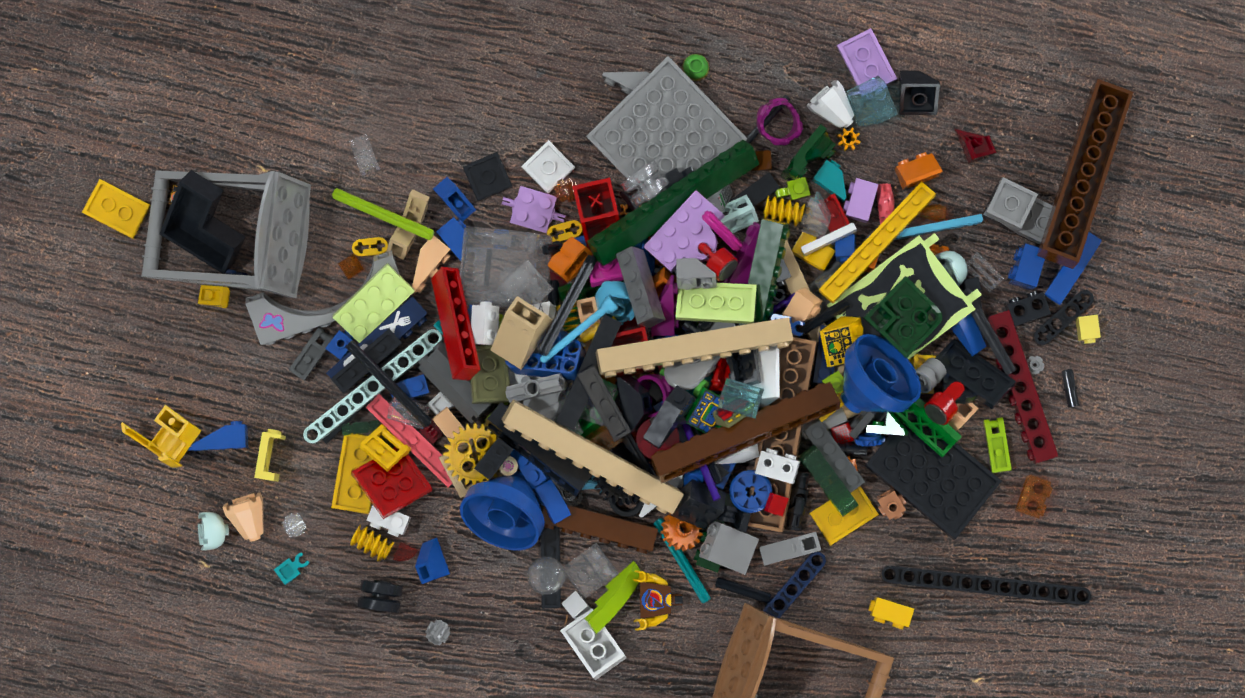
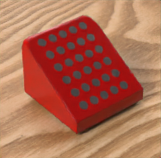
(841, 433)

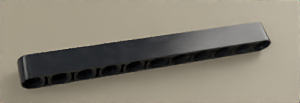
(994, 589)

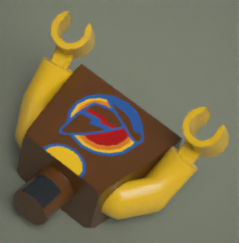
(655, 600)

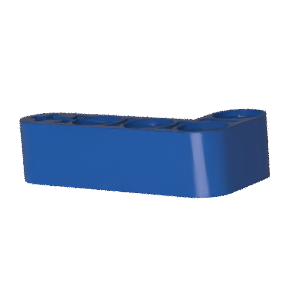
(562, 363)

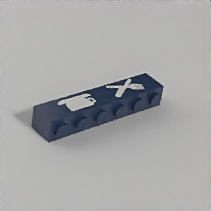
(400, 323)

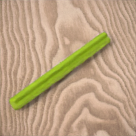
(383, 214)

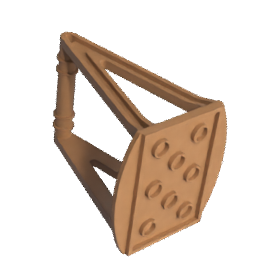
(751, 647)

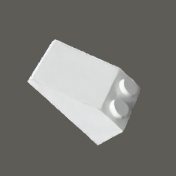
(596, 651)

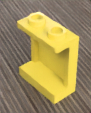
(264, 455)

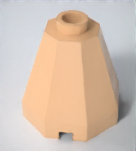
(246, 515)

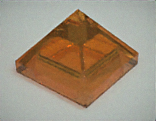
(350, 266)

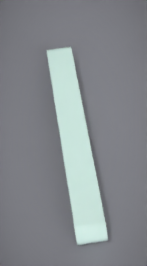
(363, 388)

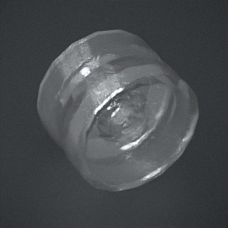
(645, 184)

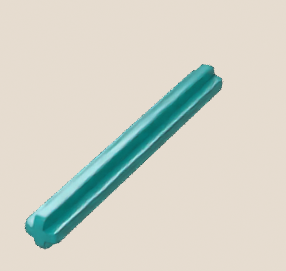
(685, 567)

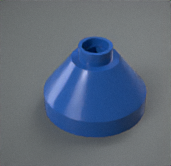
(878, 377)
(504, 512)

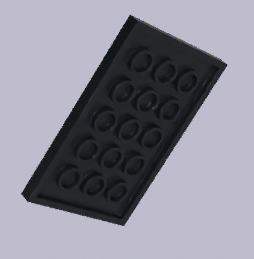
(941, 488)

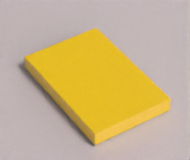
(116, 208)
(835, 526)

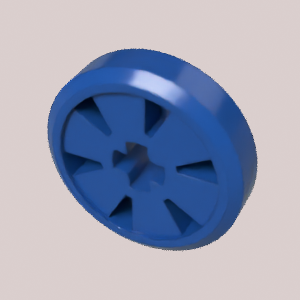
(739, 493)

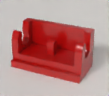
(838, 216)

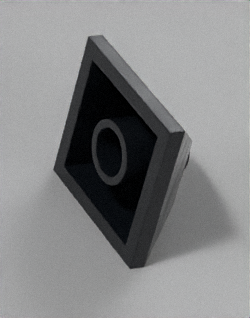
(918, 93)

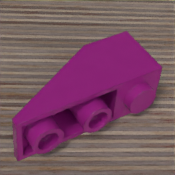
(668, 305)

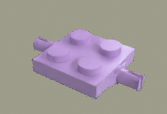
(533, 209)

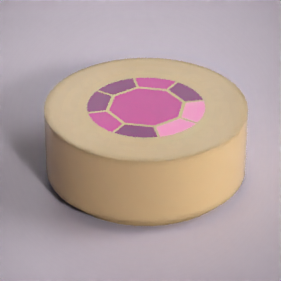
(509, 466)

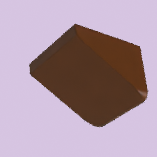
(764, 159)

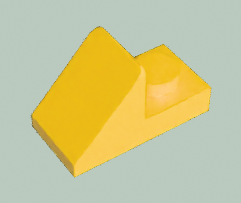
(214, 296)

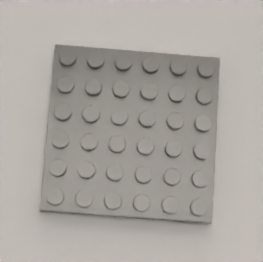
(664, 122)

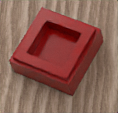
(776, 504)

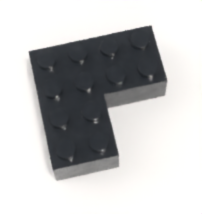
(195, 229)

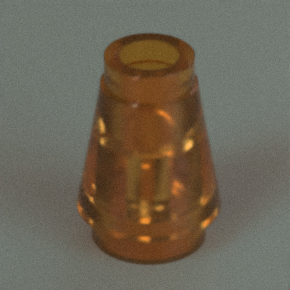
(934, 212)

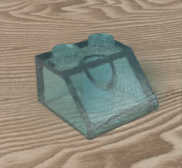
(871, 102)

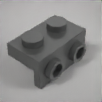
(864, 419)

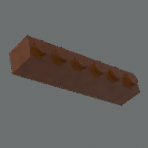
(605, 528)

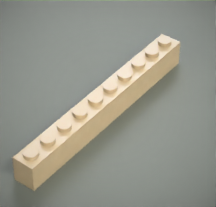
(694, 346)
(592, 456)

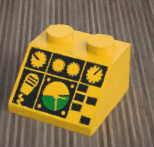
(838, 337)

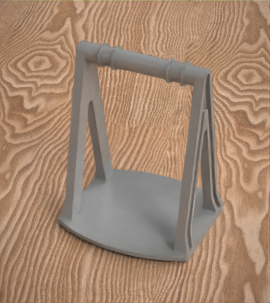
(278, 240)

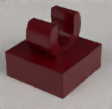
(431, 433)

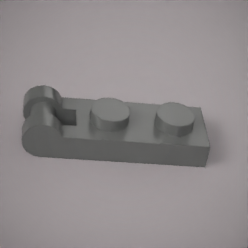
(310, 354)

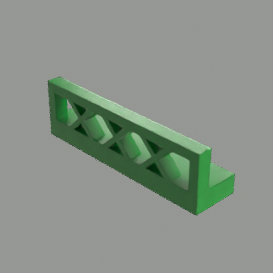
(944, 432)

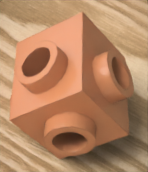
(891, 497)

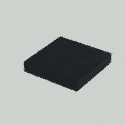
(487, 176)

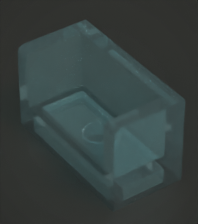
(740, 398)

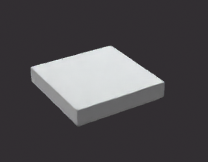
(548, 167)

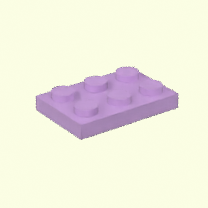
(866, 58)

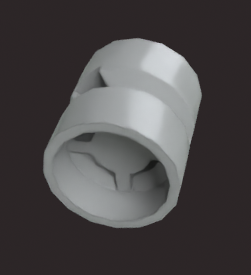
(930, 374)

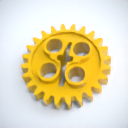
(457, 458)

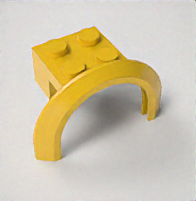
(172, 438)

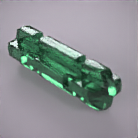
(359, 427)

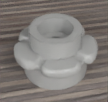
(1040, 365)

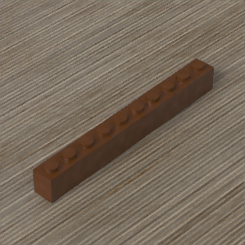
(747, 432)

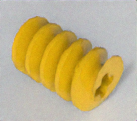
(783, 211)
(371, 543)

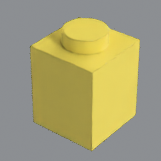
(1088, 328)

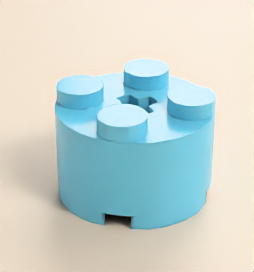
(618, 293)

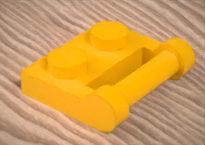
(381, 451)

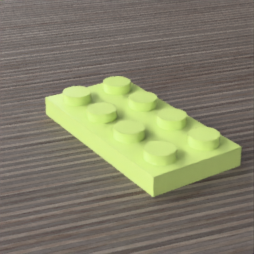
(373, 303)
(719, 304)

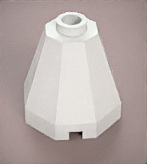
(832, 105)

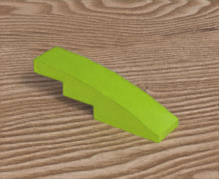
(614, 599)

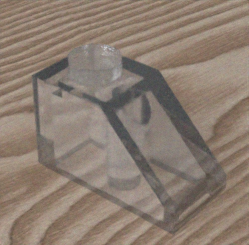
(364, 154)

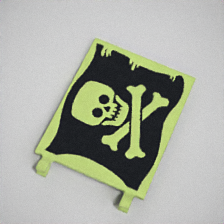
(926, 273)

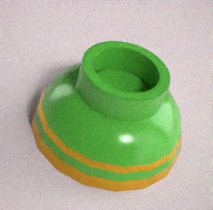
(695, 67)

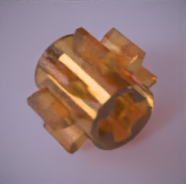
(564, 189)

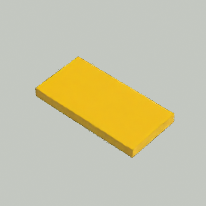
(347, 491)

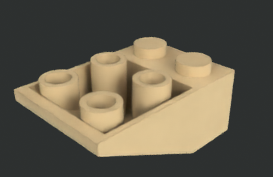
(520, 332)

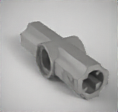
(544, 386)

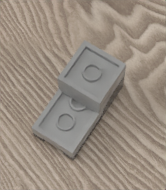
(1017, 211)

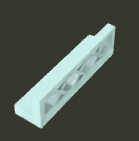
(739, 217)

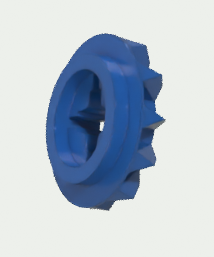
(870, 439)

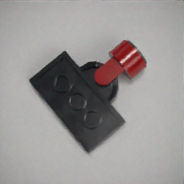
(965, 381)

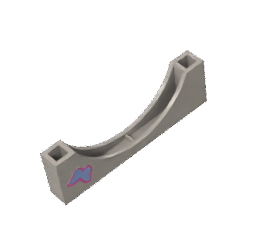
(276, 321)

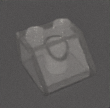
(590, 571)

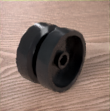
(380, 595)

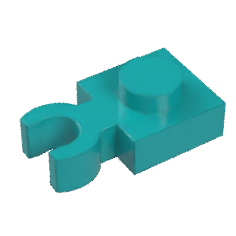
(289, 570)

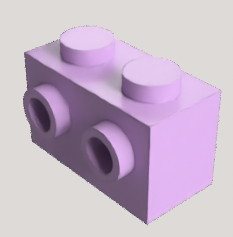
(861, 200)

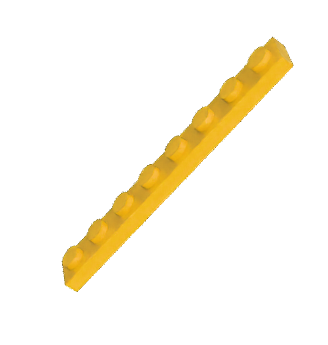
(877, 242)

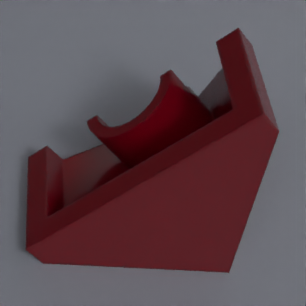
(975, 145)

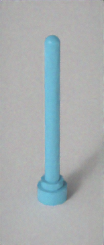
(607, 307)

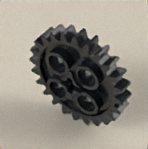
(611, 491)

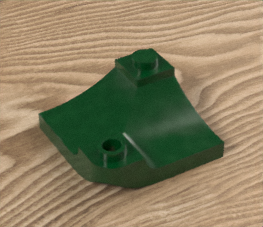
(815, 148)
(904, 316)

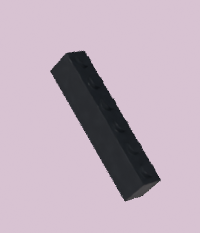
(558, 469)

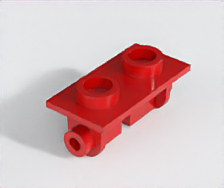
(720, 375)

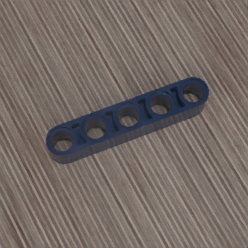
(795, 580)

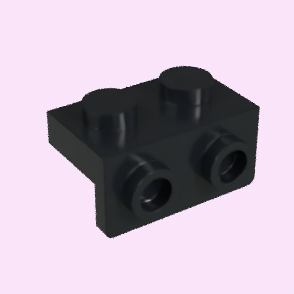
(744, 368)

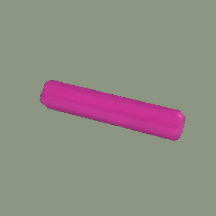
(722, 230)

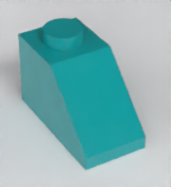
(831, 179)

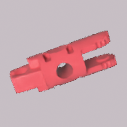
(885, 201)

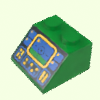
(701, 413)

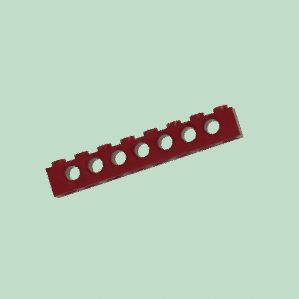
(1048, 449)

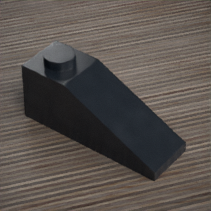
(669, 416)

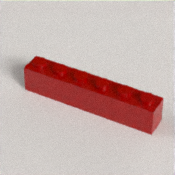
(455, 323)

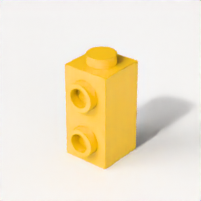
(885, 610)

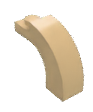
(415, 210)

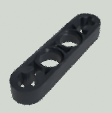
(1061, 315)

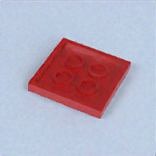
(394, 488)

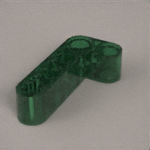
(828, 480)

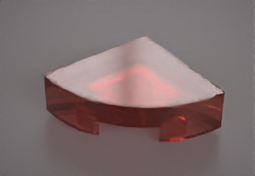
(404, 552)

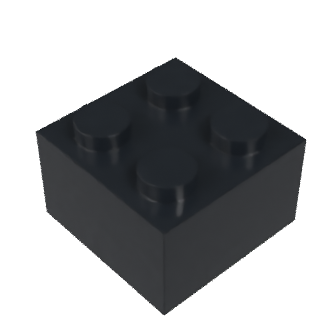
(698, 505)

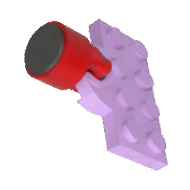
(691, 237)

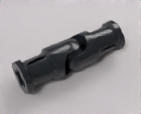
(797, 504)

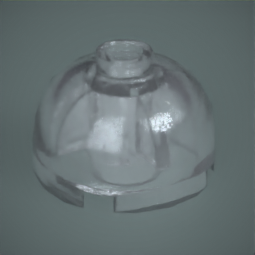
(546, 575)

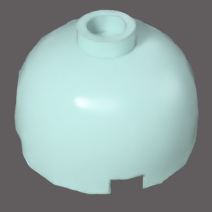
(954, 265)
(212, 530)

